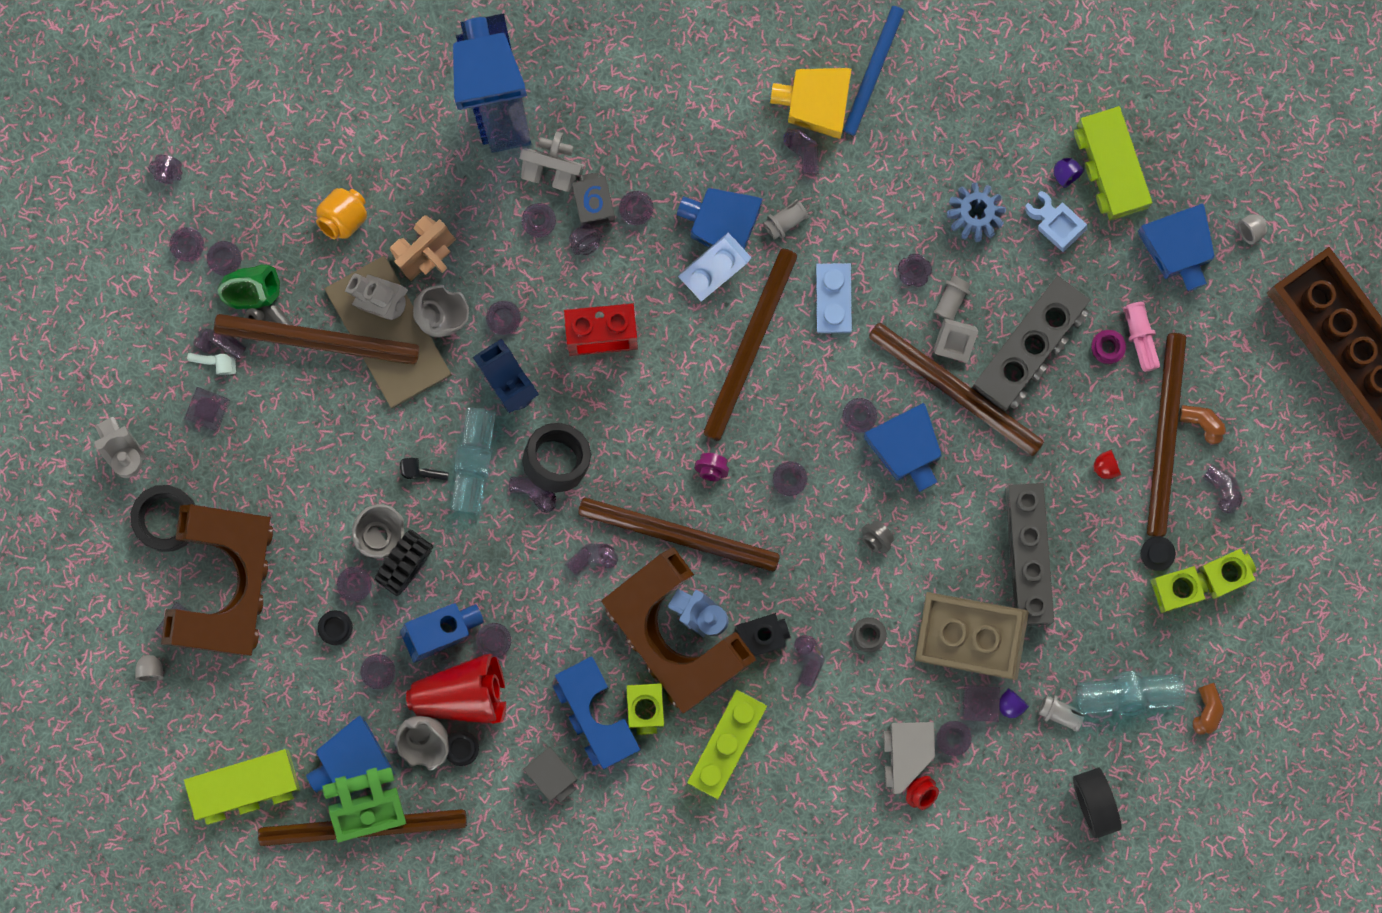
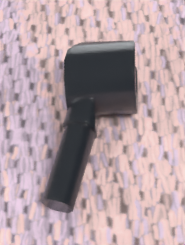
(411, 470)

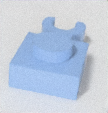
(1058, 224)

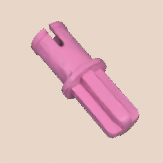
(1141, 335)

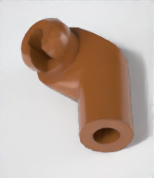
(1206, 419)
(1212, 711)

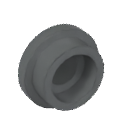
(877, 537)
(873, 624)

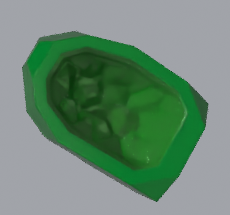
(250, 287)

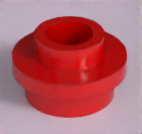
(922, 792)

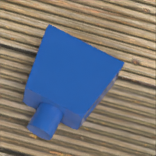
(484, 68)
(721, 214)
(1180, 245)
(907, 446)
(425, 637)
(348, 755)

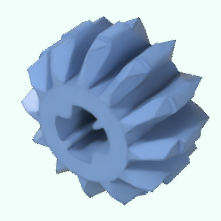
(975, 225)

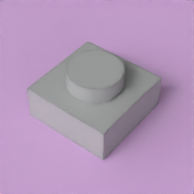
(955, 340)

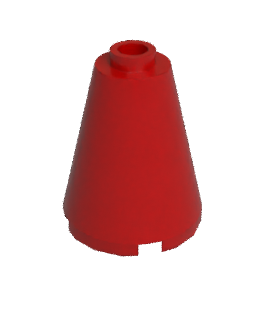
(461, 692)

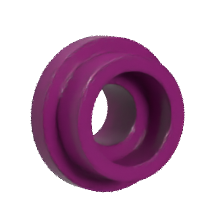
(1114, 337)
(712, 467)

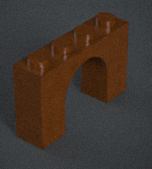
(245, 542)
(636, 610)

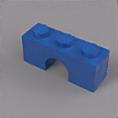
(607, 742)

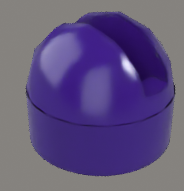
(1065, 170)
(1011, 704)

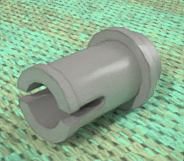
(785, 219)
(952, 298)
(1061, 713)

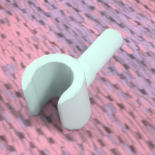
(224, 364)

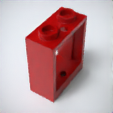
(601, 335)

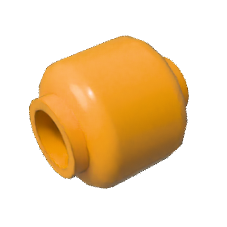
(341, 213)

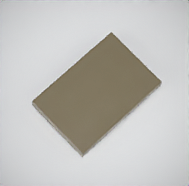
(972, 635)

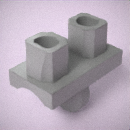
(565, 169)
(377, 296)
(119, 448)

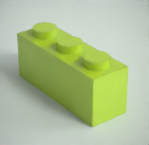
(1113, 163)
(727, 744)
(242, 786)

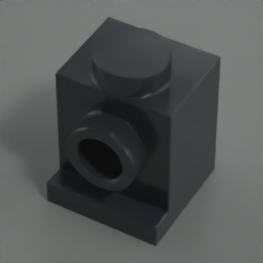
(749, 634)

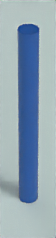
(873, 70)

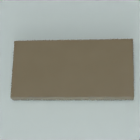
(395, 379)

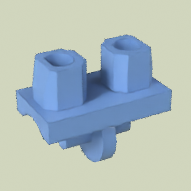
(699, 613)

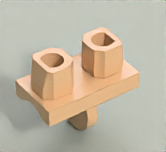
(426, 251)

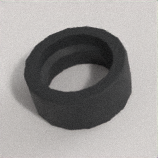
(563, 434)
(140, 507)
(1097, 803)

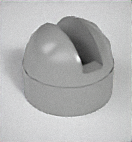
(1252, 228)
(149, 666)

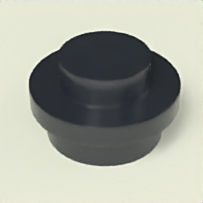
(1157, 553)
(335, 627)
(462, 748)

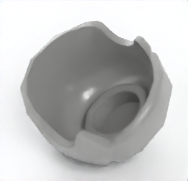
(440, 311)
(368, 537)
(422, 742)

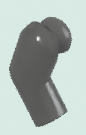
(268, 313)

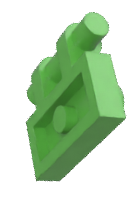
(368, 813)

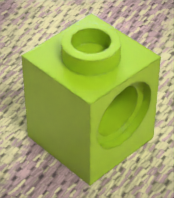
(1213, 573)
(1164, 589)
(649, 692)

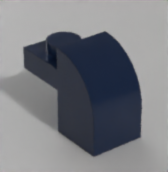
(505, 376)

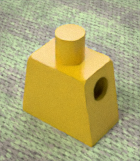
(816, 99)

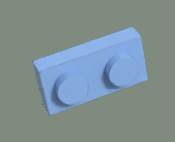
(714, 267)
(833, 298)

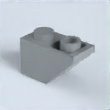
(911, 751)

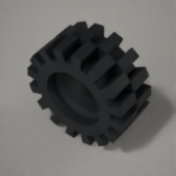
(403, 562)

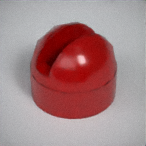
(1106, 465)

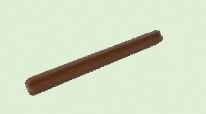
(316, 339)
(750, 344)
(956, 389)
(1166, 434)
(679, 534)
(324, 830)

